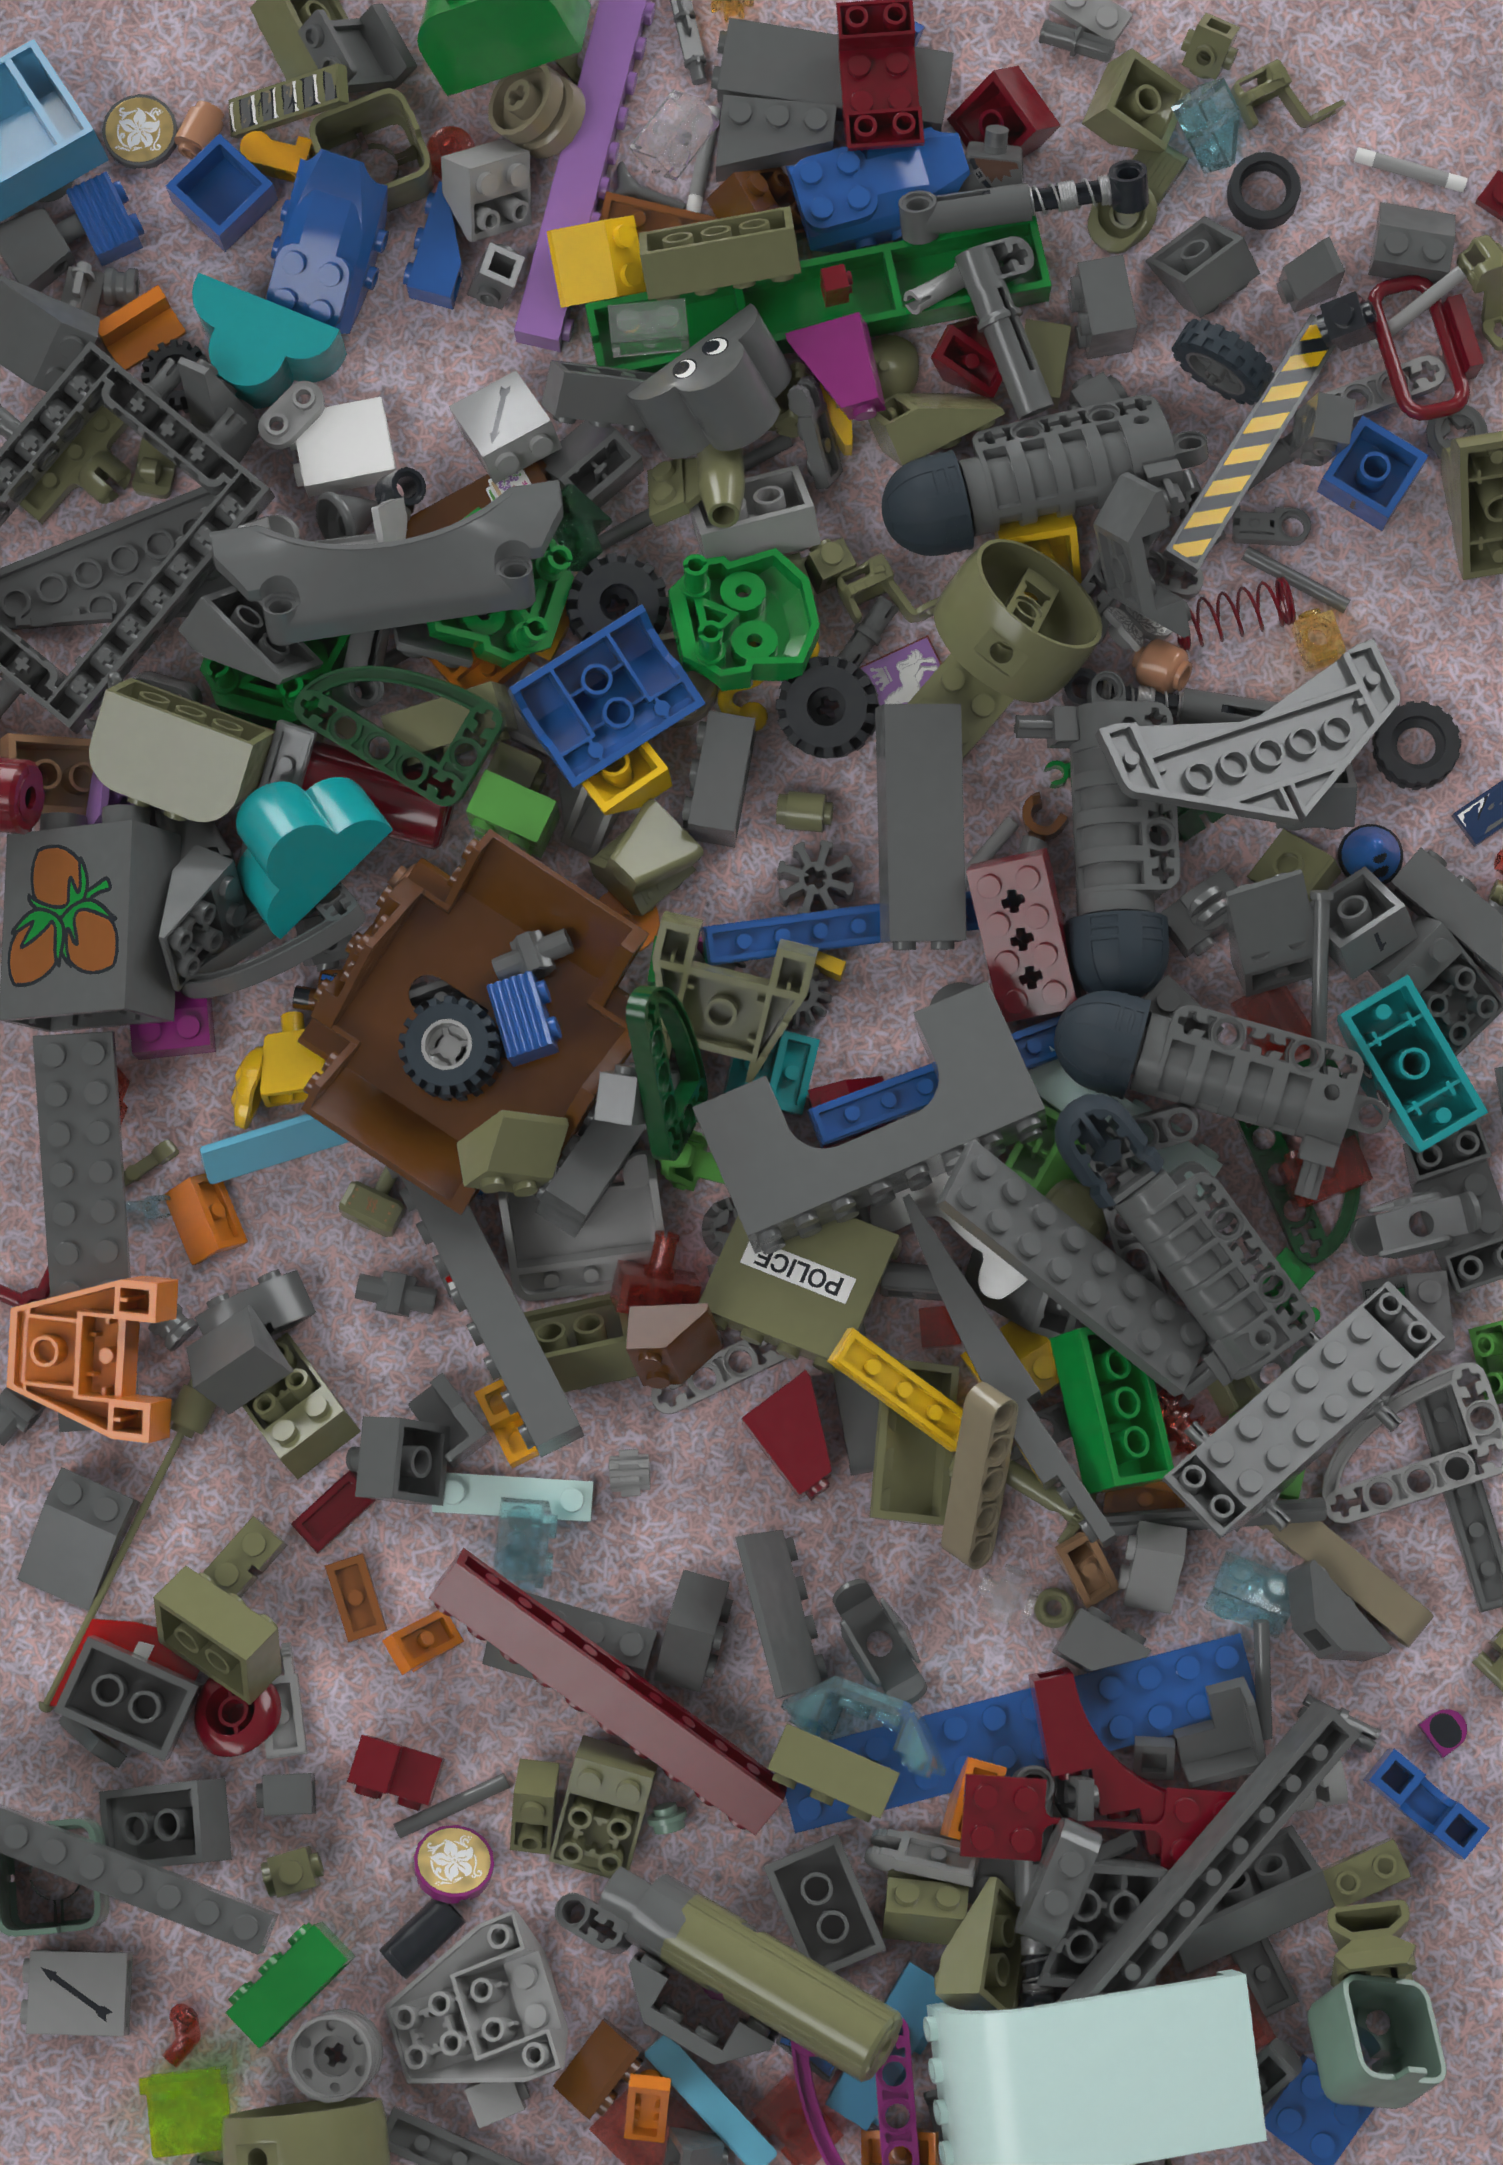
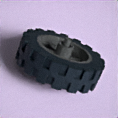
(1223, 361)

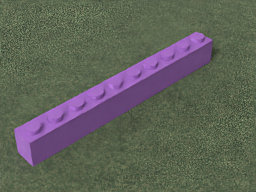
(583, 164)

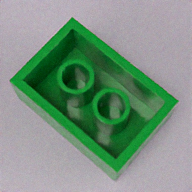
(288, 1983)

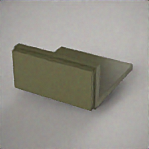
(1293, 853)

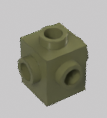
(1210, 47)

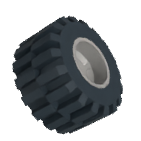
(451, 1048)

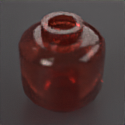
(445, 142)

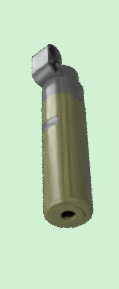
(744, 1965)

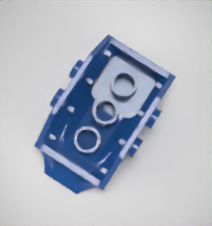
(854, 195)
(329, 240)

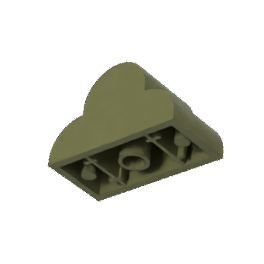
(1475, 502)

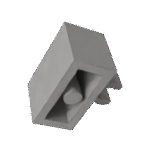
(1154, 1566)

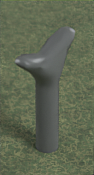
(630, 187)

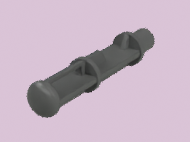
(689, 39)

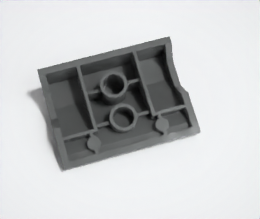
(779, 1612)

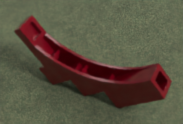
(1073, 1746)

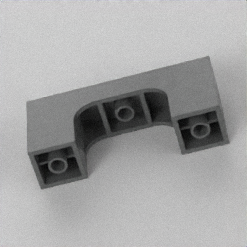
(795, 1188)

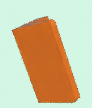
(139, 328)
(204, 1218)

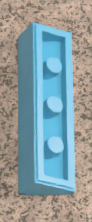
(266, 1147)
(710, 2102)

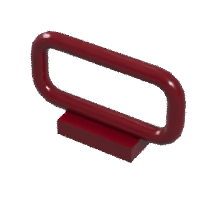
(1455, 338)

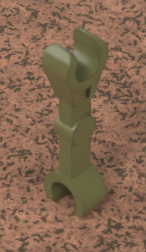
(160, 1155)

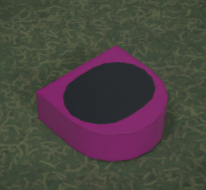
(1444, 1730)

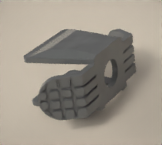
(1391, 1234)
(863, 1616)

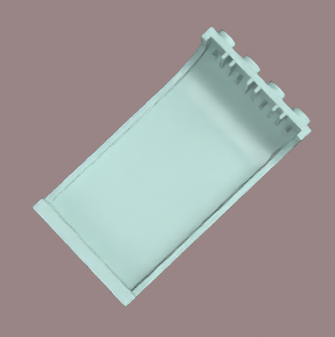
(1098, 2077)

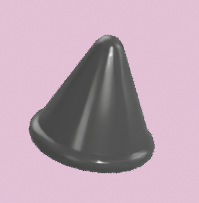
(343, 515)

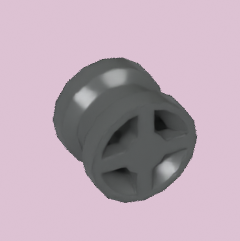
(120, 286)
(174, 1331)

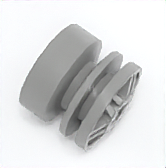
(312, 2060)

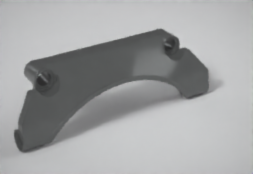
(358, 588)

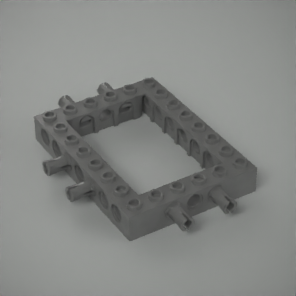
(36, 445)

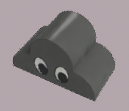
(716, 390)

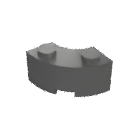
(277, 1300)

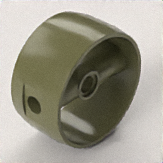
(1007, 637)
(308, 2134)

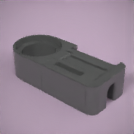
(1266, 527)

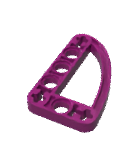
(886, 2096)

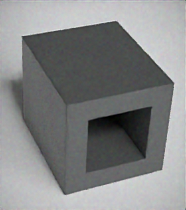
(287, 1794)

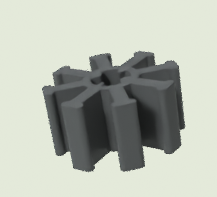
(820, 870)

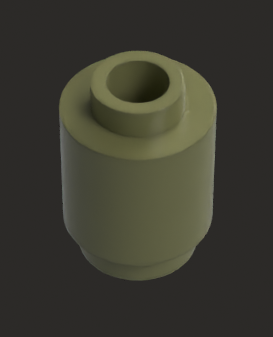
(804, 811)

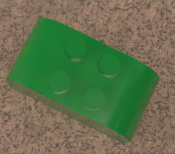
(492, 39)

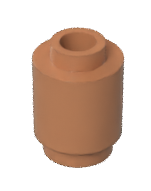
(198, 128)

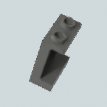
(366, 45)

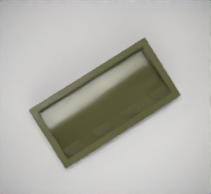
(909, 1465)

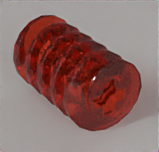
(1177, 1420)

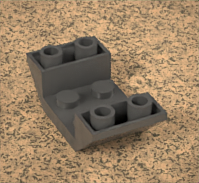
(1127, 516)
(1457, 1167)
(744, 2040)

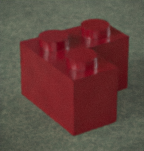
(395, 1770)

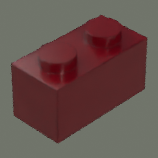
(835, 285)

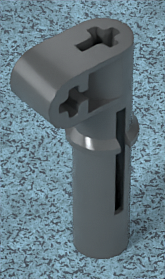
(1001, 319)

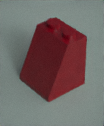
(792, 1436)

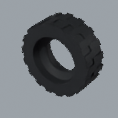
(1432, 720)

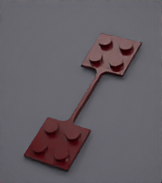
(1008, 1817)

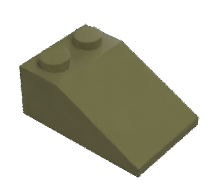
(984, 1956)

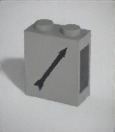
(505, 427)
(77, 1992)

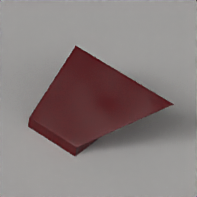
(966, 359)

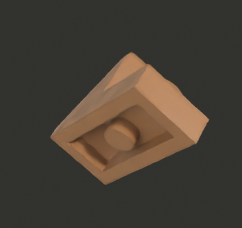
(1086, 1569)

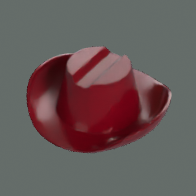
(229, 1724)

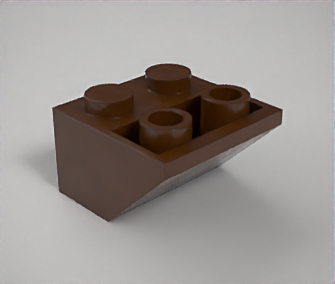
(756, 192)
(598, 2068)

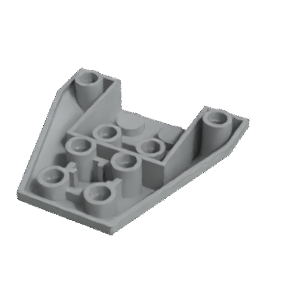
(482, 2011)

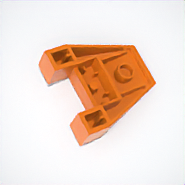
(83, 1355)

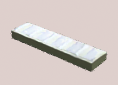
(289, 101)

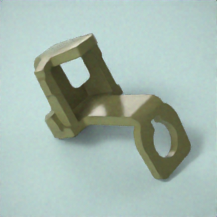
(1274, 82)
(1484, 270)
(878, 581)

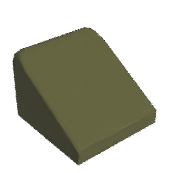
(1234, 1395)

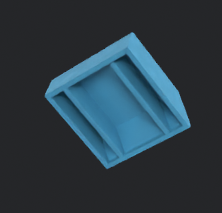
(41, 131)

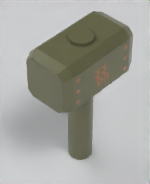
(372, 1206)

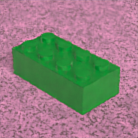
(1110, 1414)

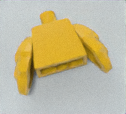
(274, 1071)

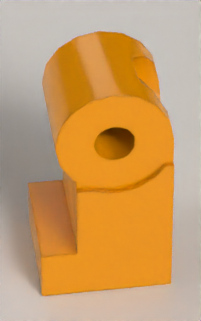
(275, 157)

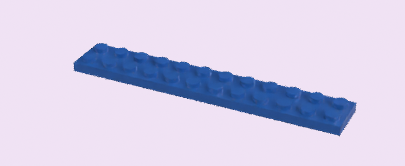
(1119, 1702)

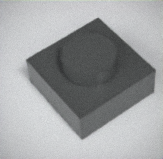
(1154, 1757)

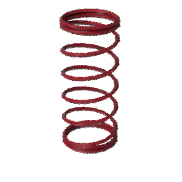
(1282, 589)

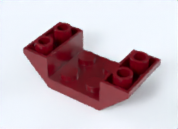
(879, 74)

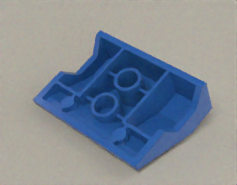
(605, 697)

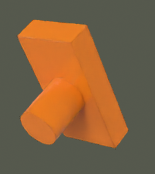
(647, 2106)

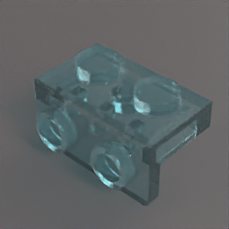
(524, 1539)
(1248, 1593)

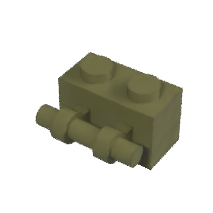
(922, 1908)

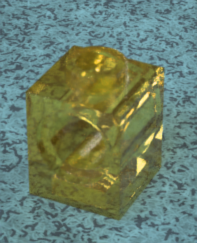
(1314, 655)

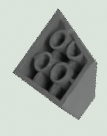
(1106, 1903)

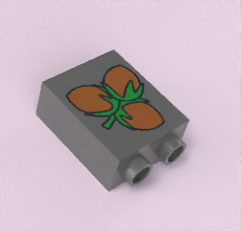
(87, 922)

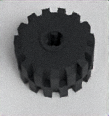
(609, 579)
(804, 696)

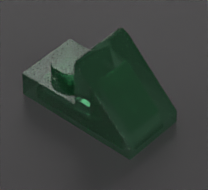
(580, 527)

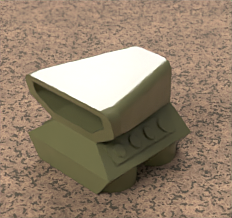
(647, 859)
(1371, 1940)

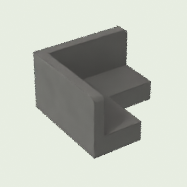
(445, 1406)
(1228, 1742)

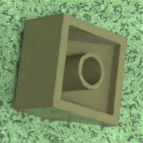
(1135, 104)
(512, 1152)

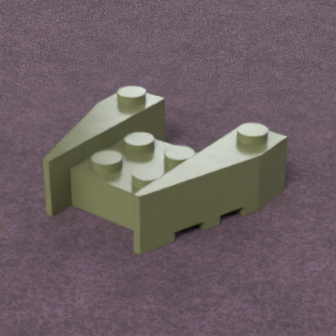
(729, 1008)

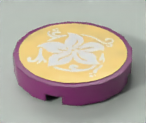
(453, 1864)

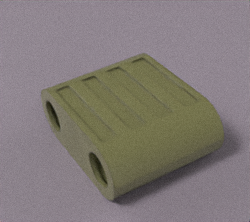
(1162, 169)

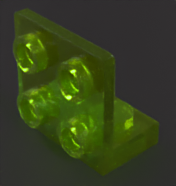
(186, 2110)

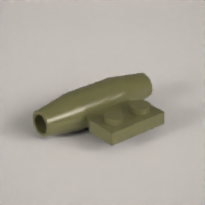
(711, 477)

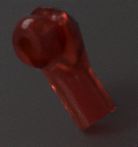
(186, 2032)

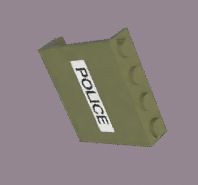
(802, 1292)

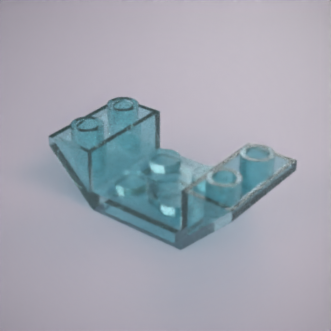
(822, 1705)

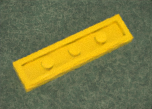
(898, 1388)

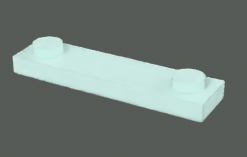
(482, 1495)

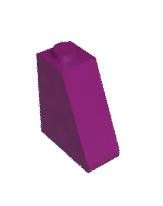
(843, 363)

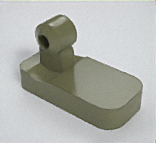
(153, 473)

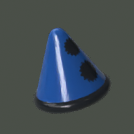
(1371, 847)

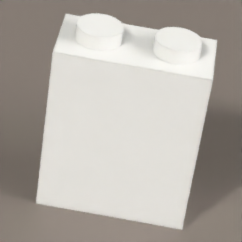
(345, 448)

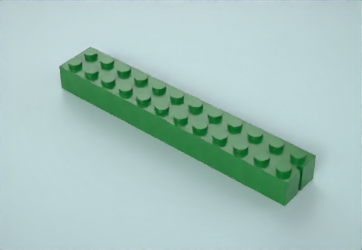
(879, 283)

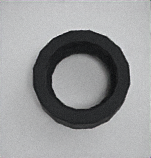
(1253, 217)

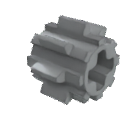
(629, 1472)

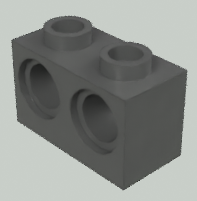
(1322, 428)

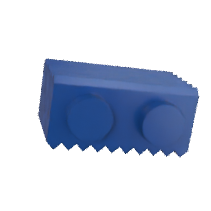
(105, 219)
(524, 1018)

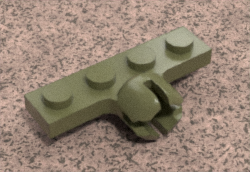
(83, 464)

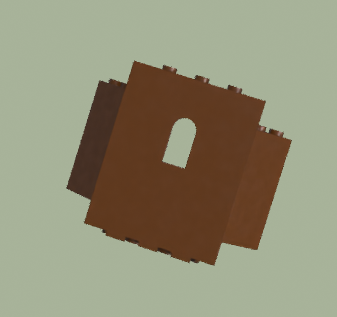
(453, 932)

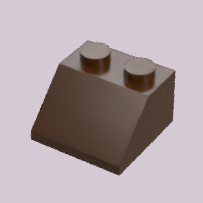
(671, 1342)

